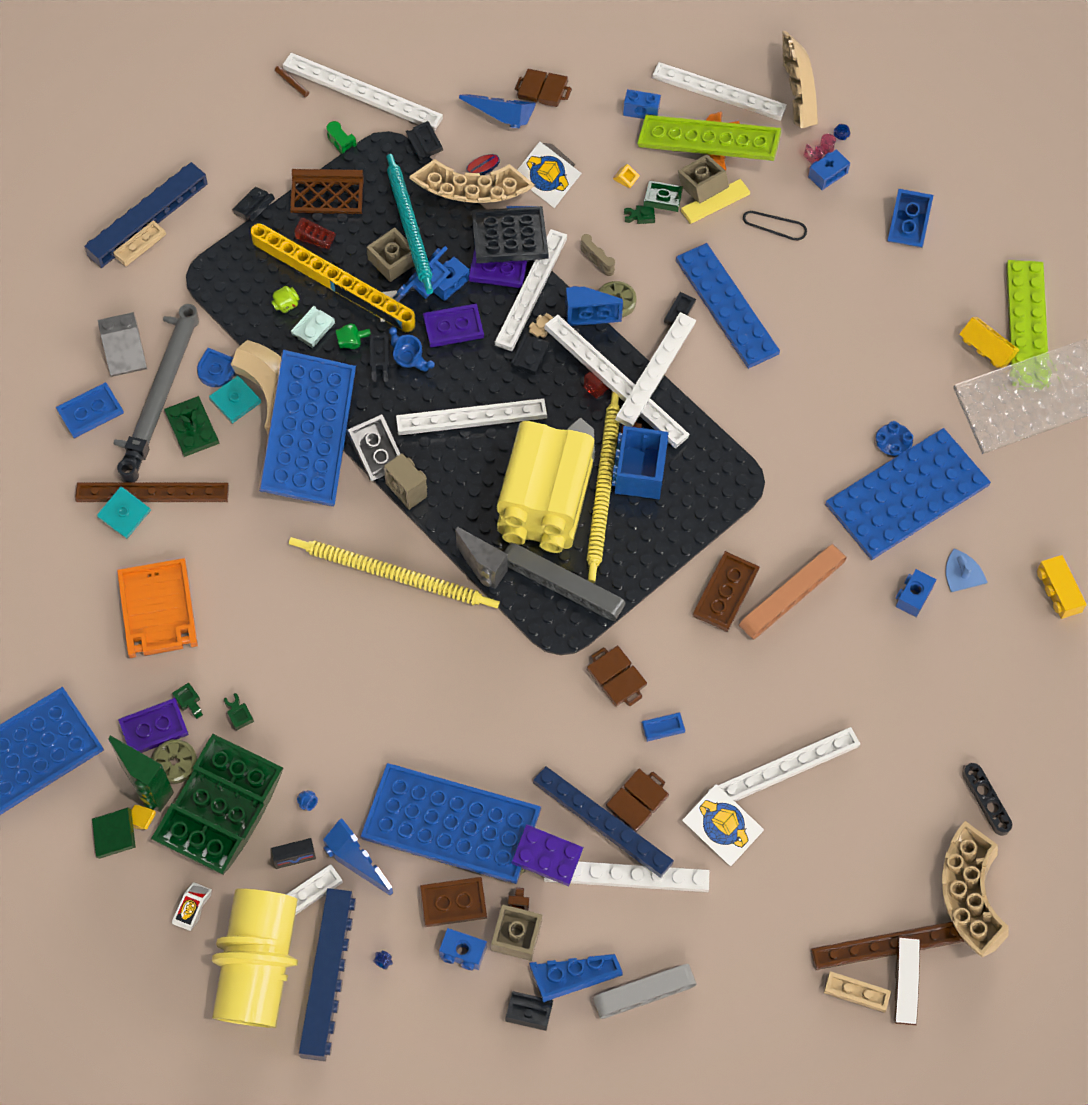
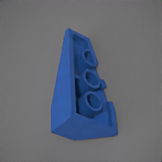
(509, 112)
(344, 847)

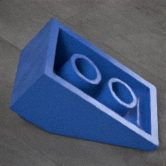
(910, 218)
(591, 306)

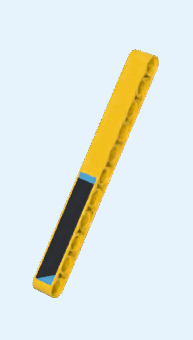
(322, 271)

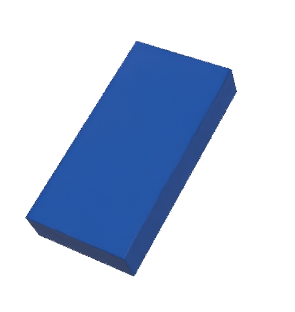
(663, 727)

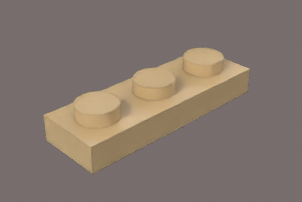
(139, 243)
(857, 992)

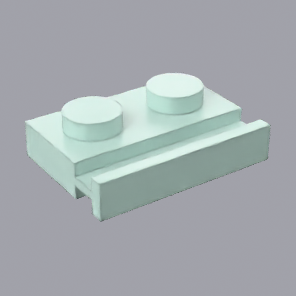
(313, 326)

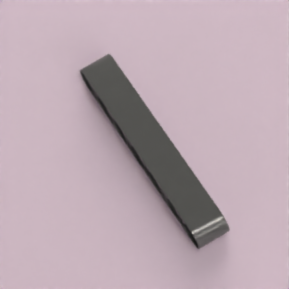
(564, 582)

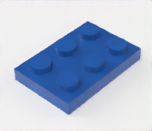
(89, 410)

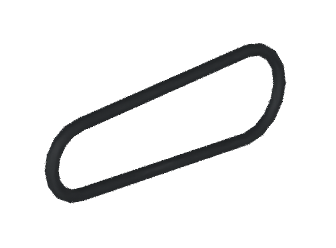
(774, 232)

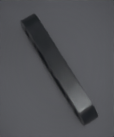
(984, 800)

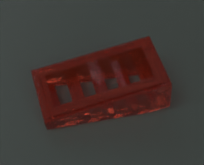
(310, 226)

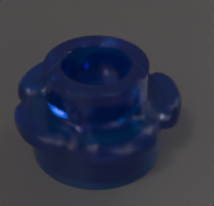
(842, 128)
(383, 959)

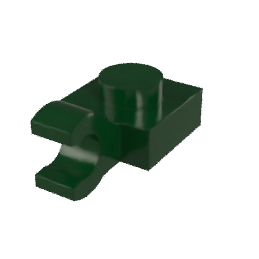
(188, 698)

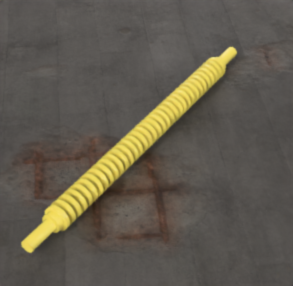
(603, 488)
(393, 572)

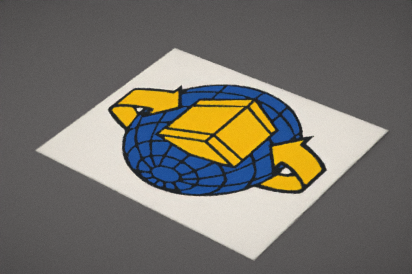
(549, 174)
(723, 825)

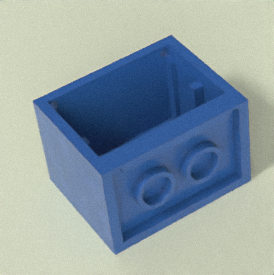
(640, 462)

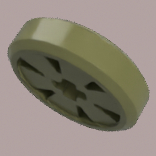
(623, 291)
(183, 752)

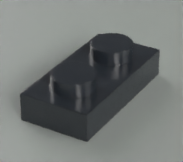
(683, 304)

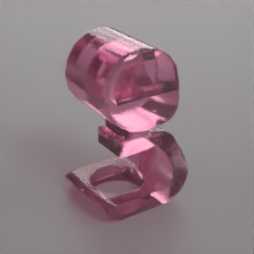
(826, 145)

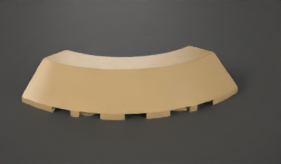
(801, 81)
(471, 186)
(261, 367)
(965, 891)

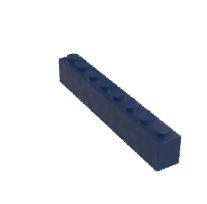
(154, 207)
(326, 975)

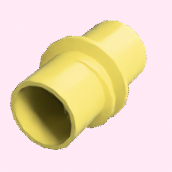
(254, 958)

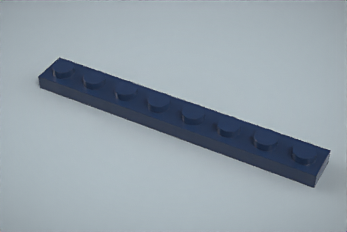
(603, 822)

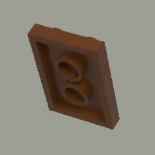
(453, 901)

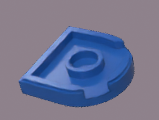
(215, 368)

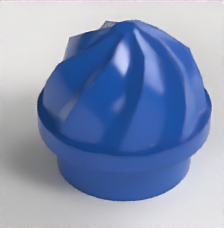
(307, 800)

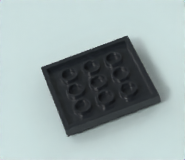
(509, 234)

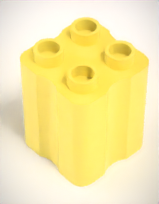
(545, 486)

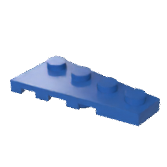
(565, 977)

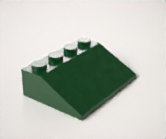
(145, 775)

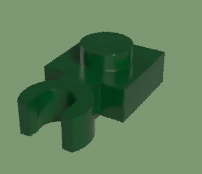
(642, 214)
(238, 714)

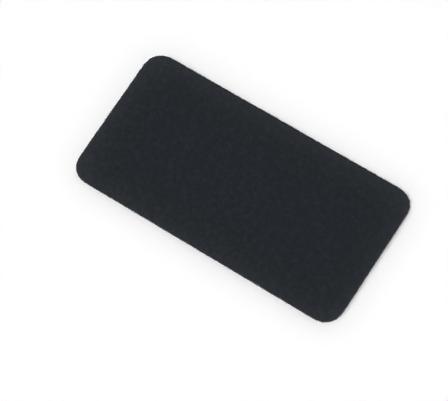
(647, 540)

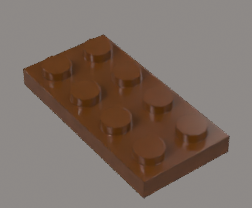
(726, 591)

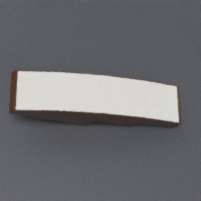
(907, 980)

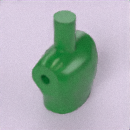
(349, 336)

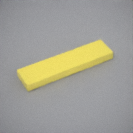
(696, 211)

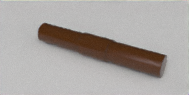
(291, 81)

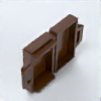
(543, 87)
(621, 683)
(643, 793)

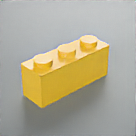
(988, 342)
(1061, 587)

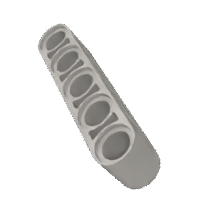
(644, 991)

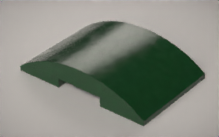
(219, 805)

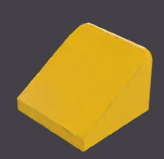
(626, 176)
(142, 817)

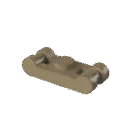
(597, 255)

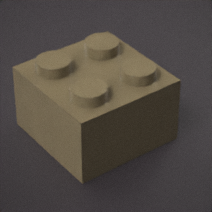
(703, 178)
(390, 254)
(406, 480)
(516, 932)

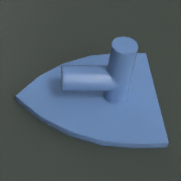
(963, 572)

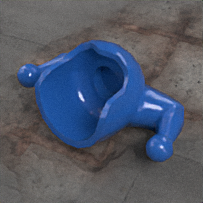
(408, 351)

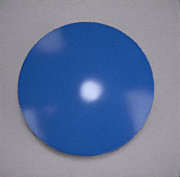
(894, 439)

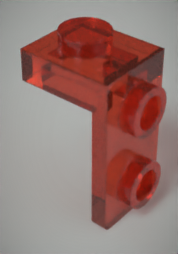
(594, 385)

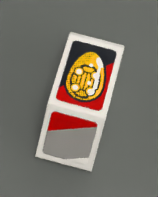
(191, 906)

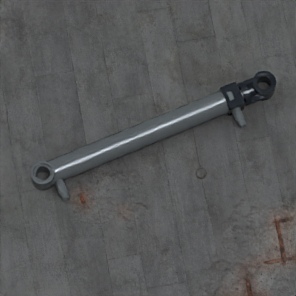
(138, 445)

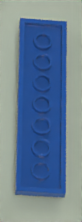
(727, 305)

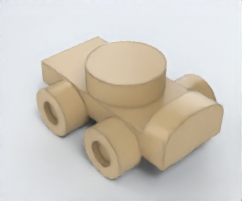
(538, 328)

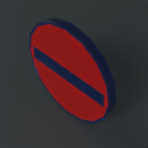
(483, 164)

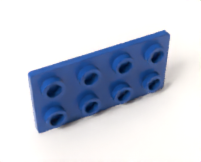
(438, 271)

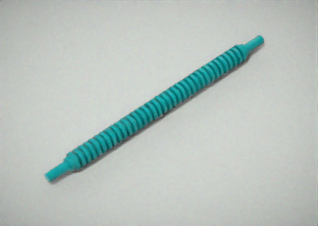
(409, 224)

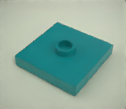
(235, 399)
(123, 512)

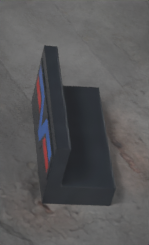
(293, 853)

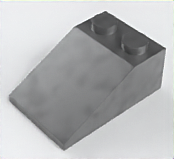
(122, 344)
(373, 445)
(484, 559)

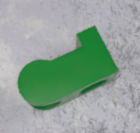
(339, 138)

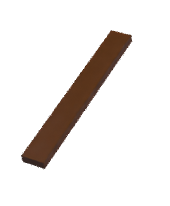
(154, 491)
(882, 945)

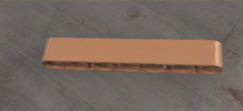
(792, 591)

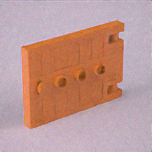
(157, 607)

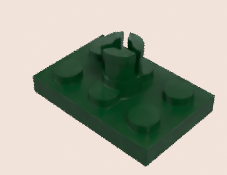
(191, 426)

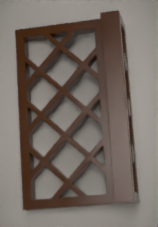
(329, 177)

